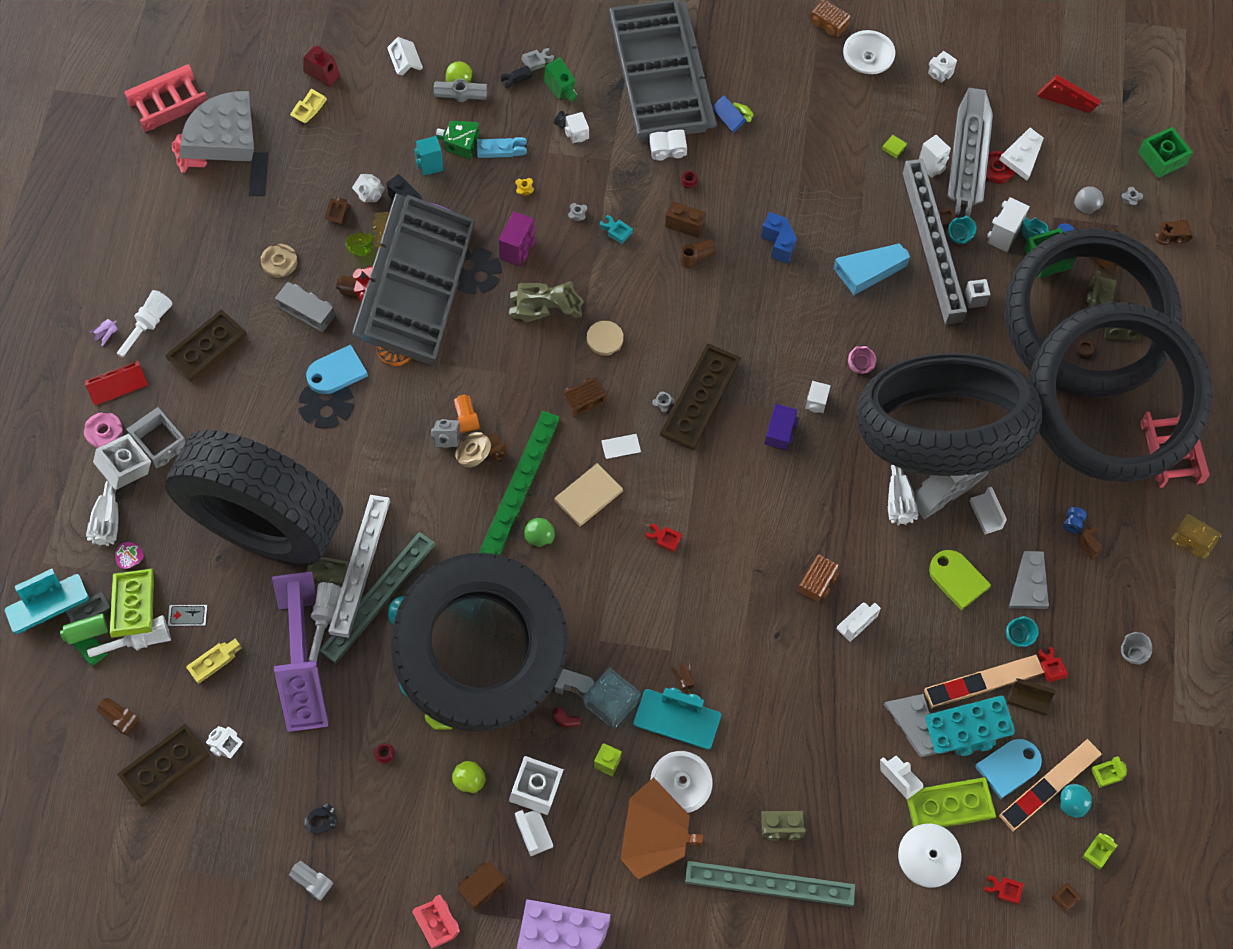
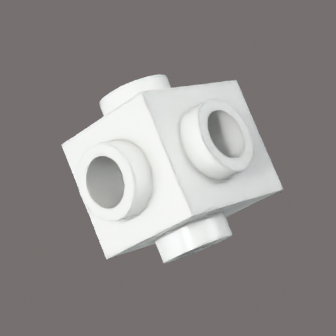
(942, 66)
(368, 188)
(224, 742)

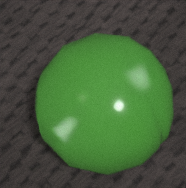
(539, 532)

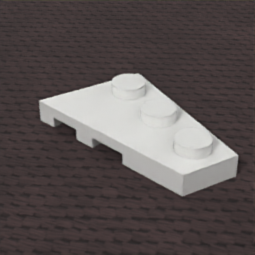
(1023, 153)

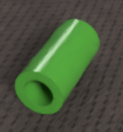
(84, 629)

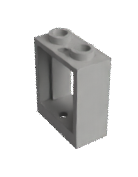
(148, 424)

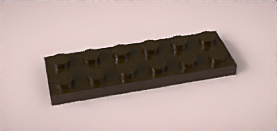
(700, 396)

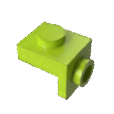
(1109, 772)
(1100, 850)

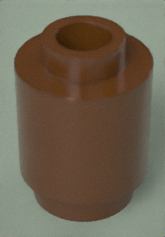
(346, 285)

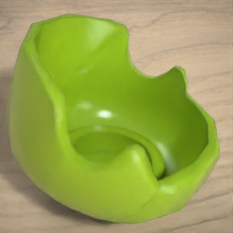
(458, 70)
(468, 777)

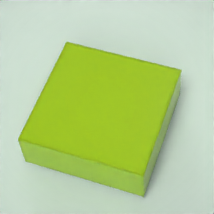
(894, 146)

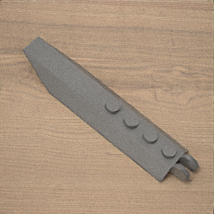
(970, 150)

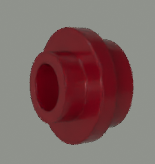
(689, 175)
(381, 748)

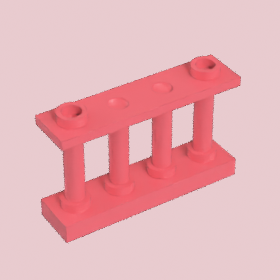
(160, 85)
(1196, 456)

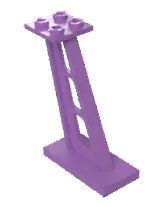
(299, 681)

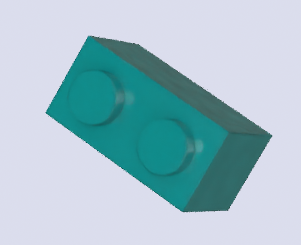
(428, 156)

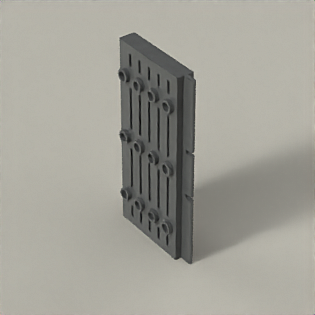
(662, 68)
(414, 278)

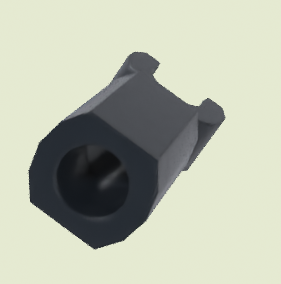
(516, 76)

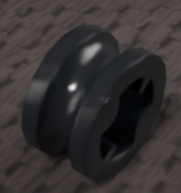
(560, 119)

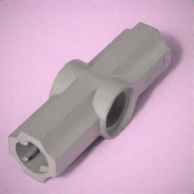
(460, 90)

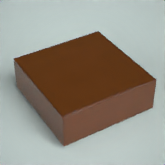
(946, 216)
(1066, 897)

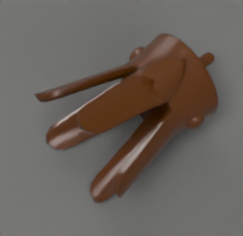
(687, 680)

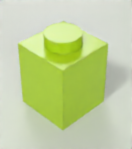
(607, 759)

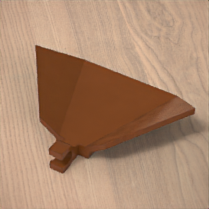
(655, 831)

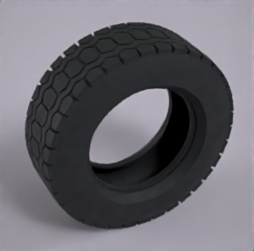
(254, 497)
(491, 579)

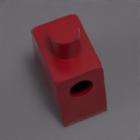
(321, 66)

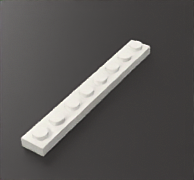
(359, 566)

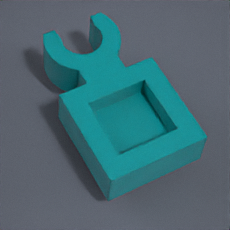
(618, 231)

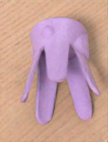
(105, 330)

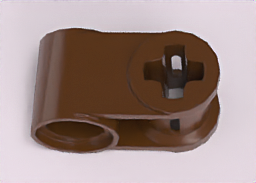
(1174, 232)

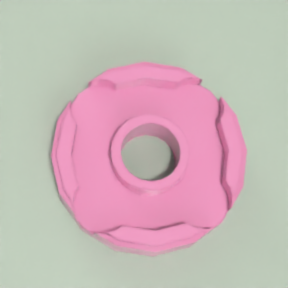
(100, 420)

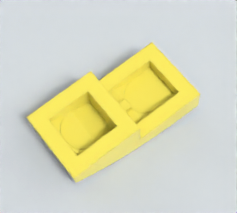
(309, 107)

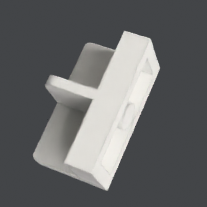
(901, 776)

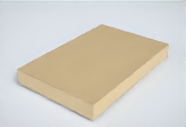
(588, 494)

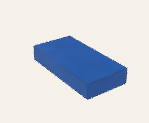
(728, 113)

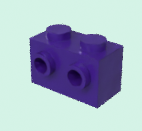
(781, 426)

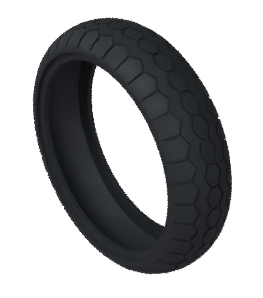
(1105, 245)
(1188, 363)
(949, 451)

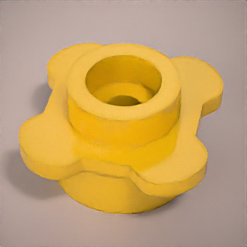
(524, 190)

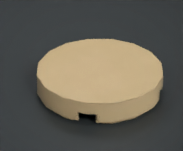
(279, 260)
(605, 338)
(473, 449)

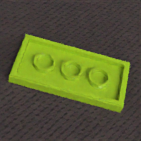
(132, 603)
(952, 804)

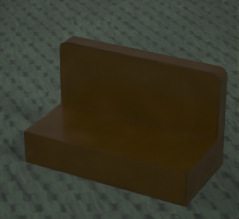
(1031, 696)

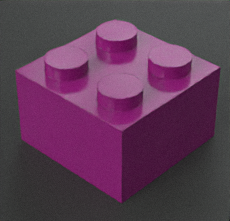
(517, 239)

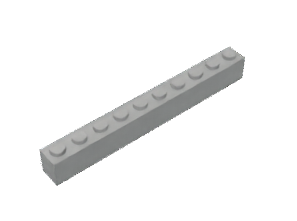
(934, 242)

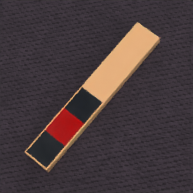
(983, 681)
(1050, 785)

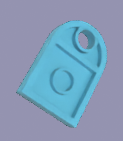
(336, 371)
(1008, 767)

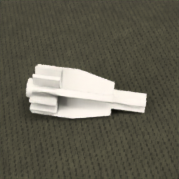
(901, 498)
(104, 518)

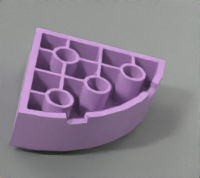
(561, 927)

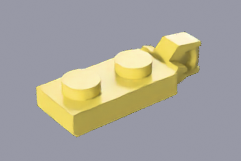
(213, 660)

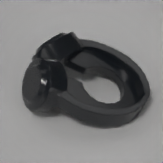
(326, 809)

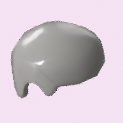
(1089, 200)
(1136, 648)

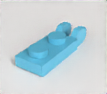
(501, 147)

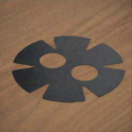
(490, 267)
(312, 410)

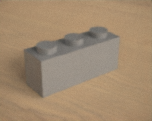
(305, 306)

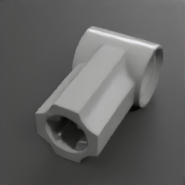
(315, 883)

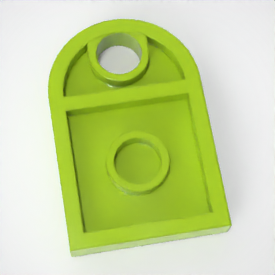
(958, 579)

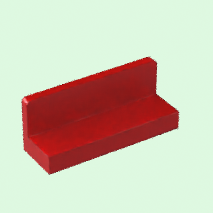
(116, 383)

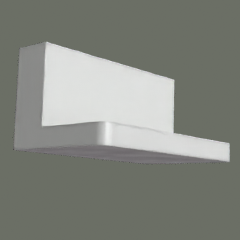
(404, 55)
(988, 511)
(533, 831)

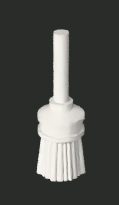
(147, 318)
(323, 612)
(159, 634)

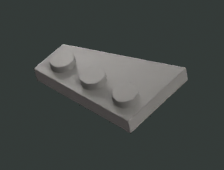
(910, 716)

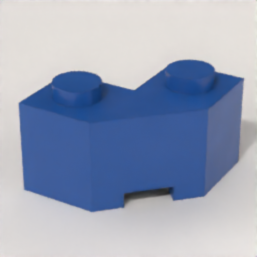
(780, 232)

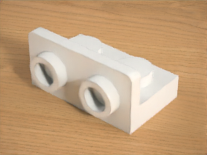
(858, 620)

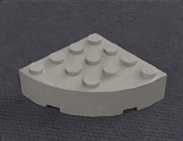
(219, 129)
(939, 490)

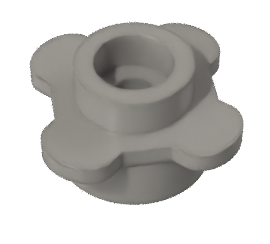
(1128, 199)
(577, 216)
(662, 396)

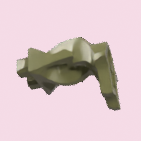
(535, 306)

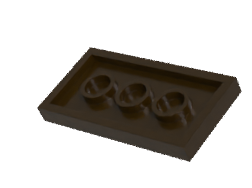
(205, 345)
(163, 765)

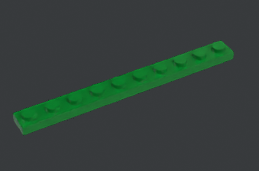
(520, 484)

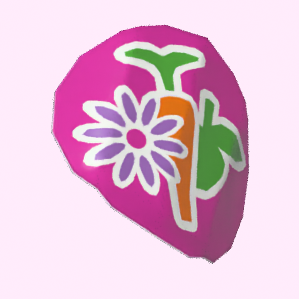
(128, 555)

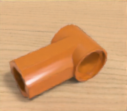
(467, 418)

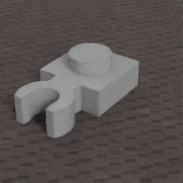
(537, 60)

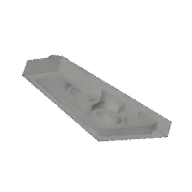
(1031, 583)

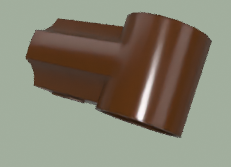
(696, 252)
(120, 718)

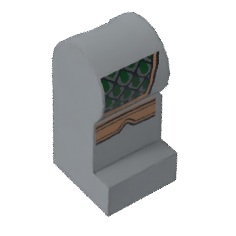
(573, 682)

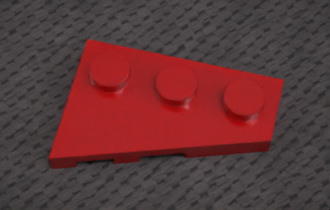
(1068, 94)

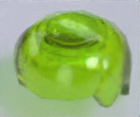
(359, 243)

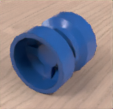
(1075, 520)

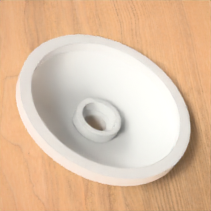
(870, 46)
(699, 782)
(918, 864)

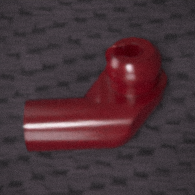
(563, 719)

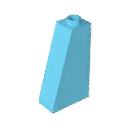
(871, 266)

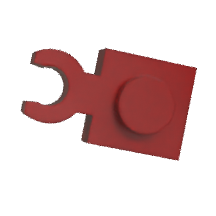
(666, 539)
(1052, 667)
(1007, 889)

